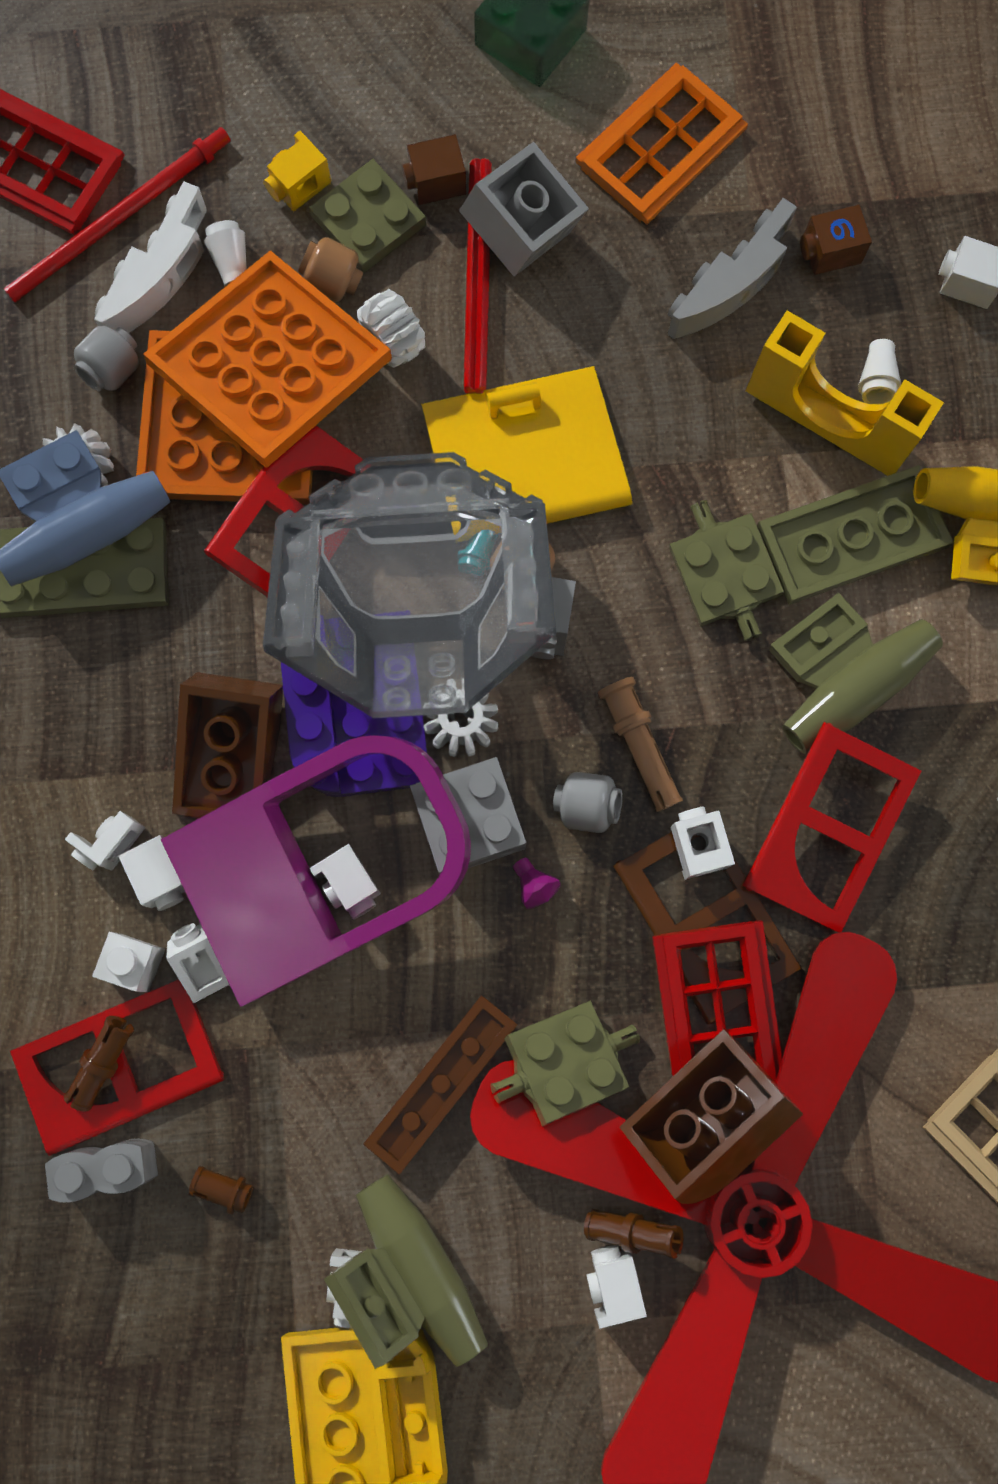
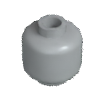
(106, 358)
(588, 802)

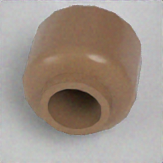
(331, 268)

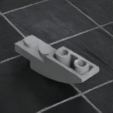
(733, 280)

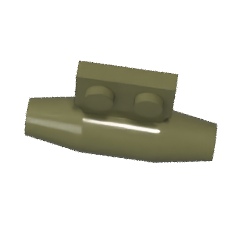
(849, 672)
(404, 1284)

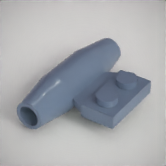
(70, 508)

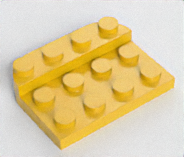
(359, 1419)

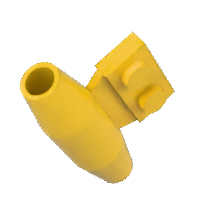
(971, 495)

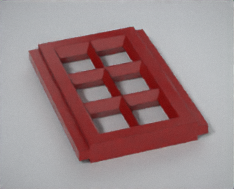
(71, 139)
(756, 981)

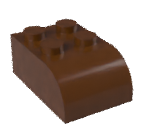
(710, 1120)

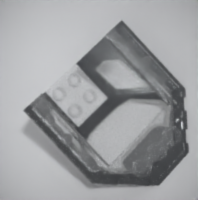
(410, 585)

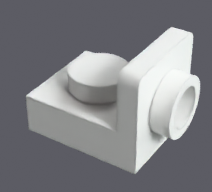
(113, 838)
(195, 962)

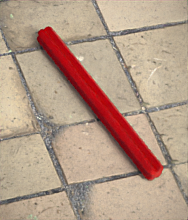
(476, 296)

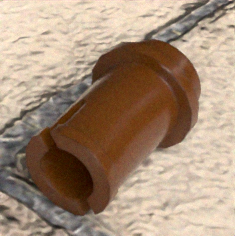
(221, 1189)

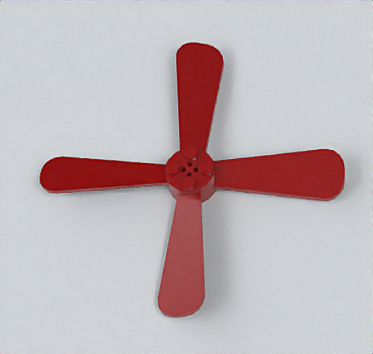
(685, 1395)

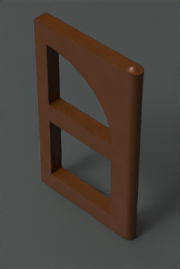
(659, 921)

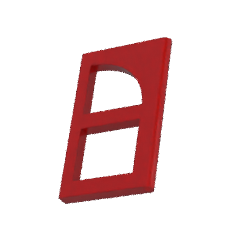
(312, 452)
(775, 867)
(65, 1126)

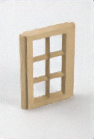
(955, 1141)

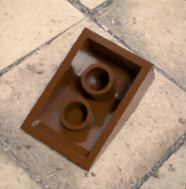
(223, 740)

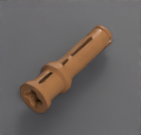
(633, 723)

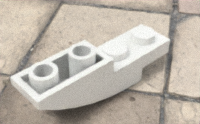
(152, 278)

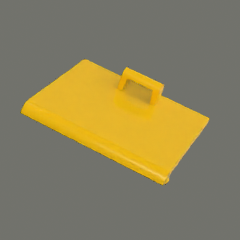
(542, 438)

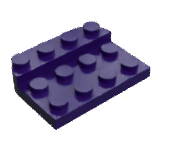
(323, 720)

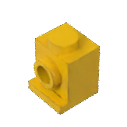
(297, 173)

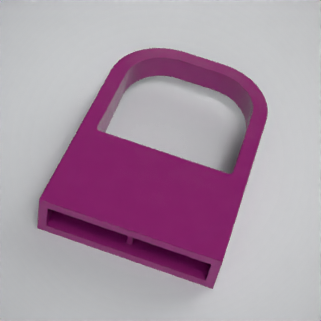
(259, 891)

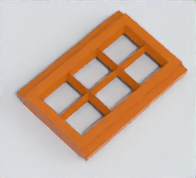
(684, 172)

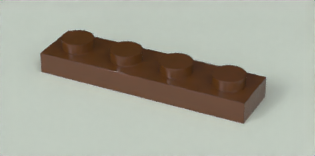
(440, 1085)

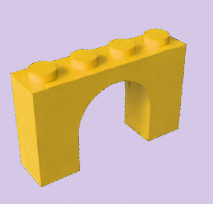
(794, 386)

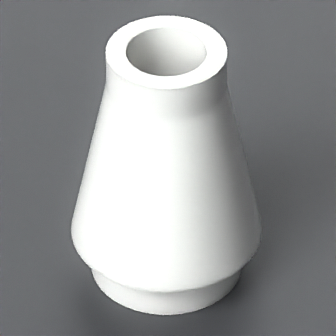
(227, 249)
(880, 374)

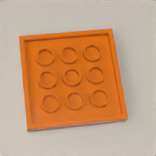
(268, 358)
(193, 453)

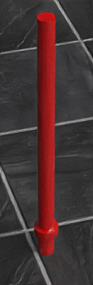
(201, 152)

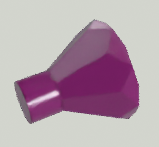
(535, 885)

